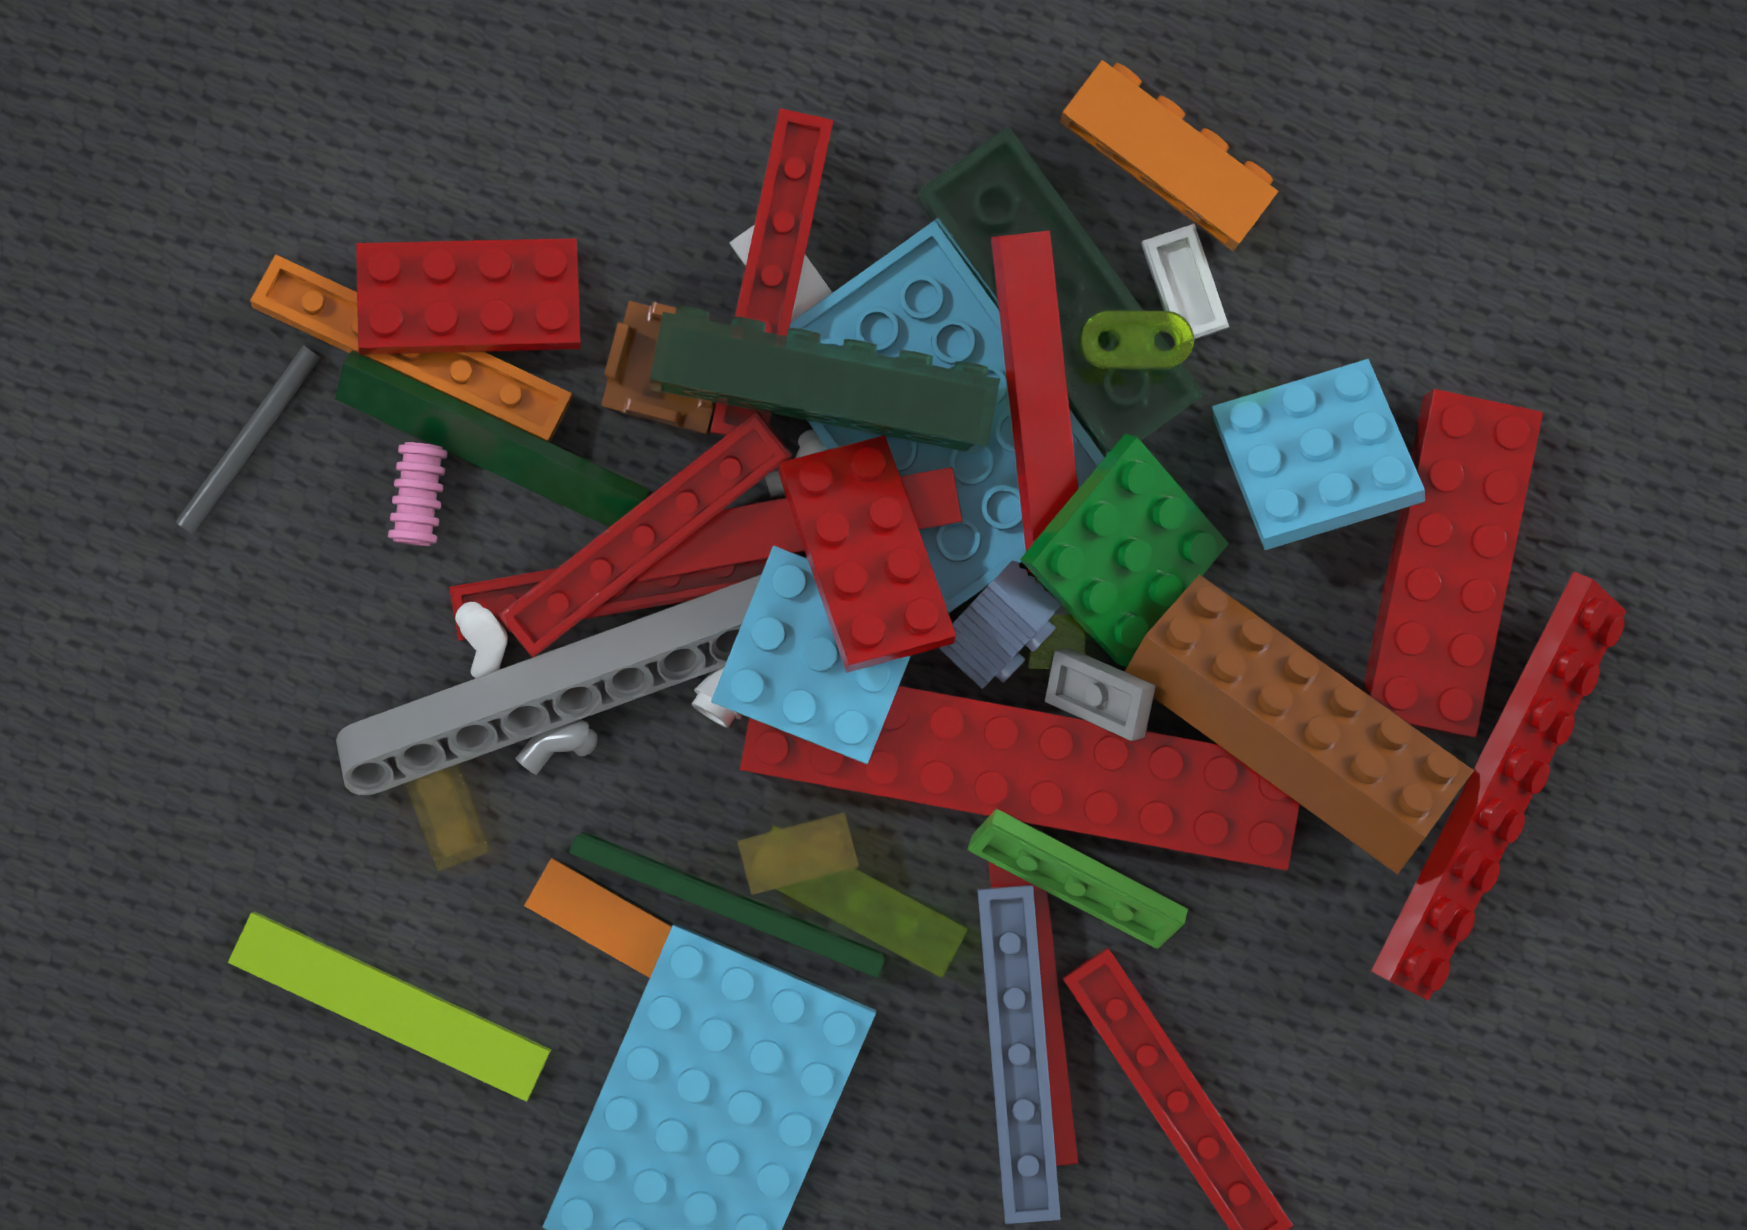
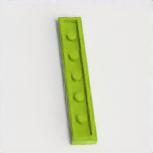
(389, 1006)

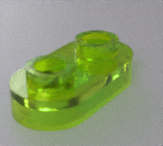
(1136, 339)

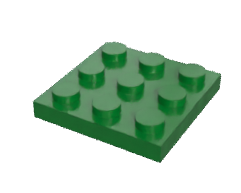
(1124, 549)

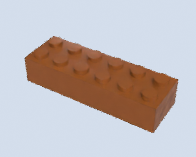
(1298, 723)

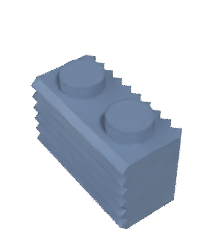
(999, 623)

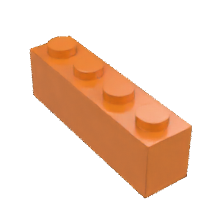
(1168, 154)

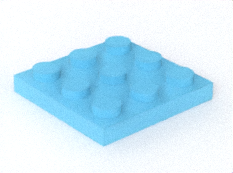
(1317, 454)
(791, 670)

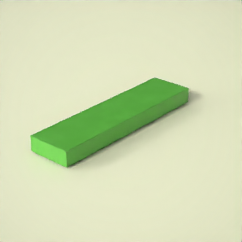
(1077, 879)

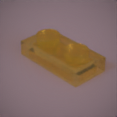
(448, 817)
(798, 853)

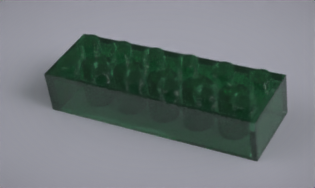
(1005, 193)
(824, 382)

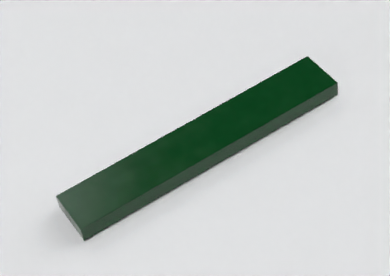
(486, 441)
(728, 903)

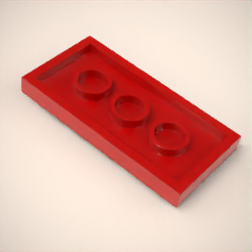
(467, 296)
(866, 553)

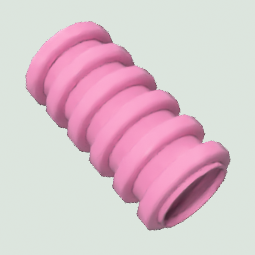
(417, 494)

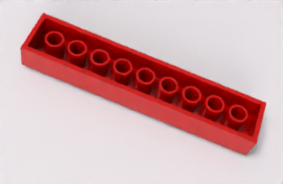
(1051, 775)

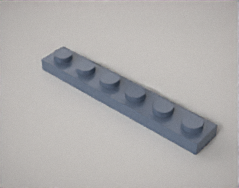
(1018, 1054)

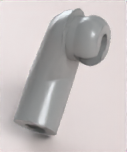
(569, 737)

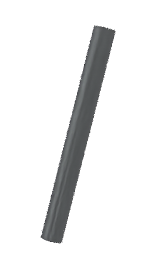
(248, 439)

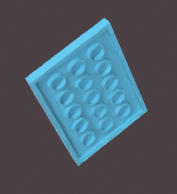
(933, 305)
(712, 1096)

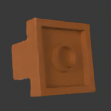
(630, 372)

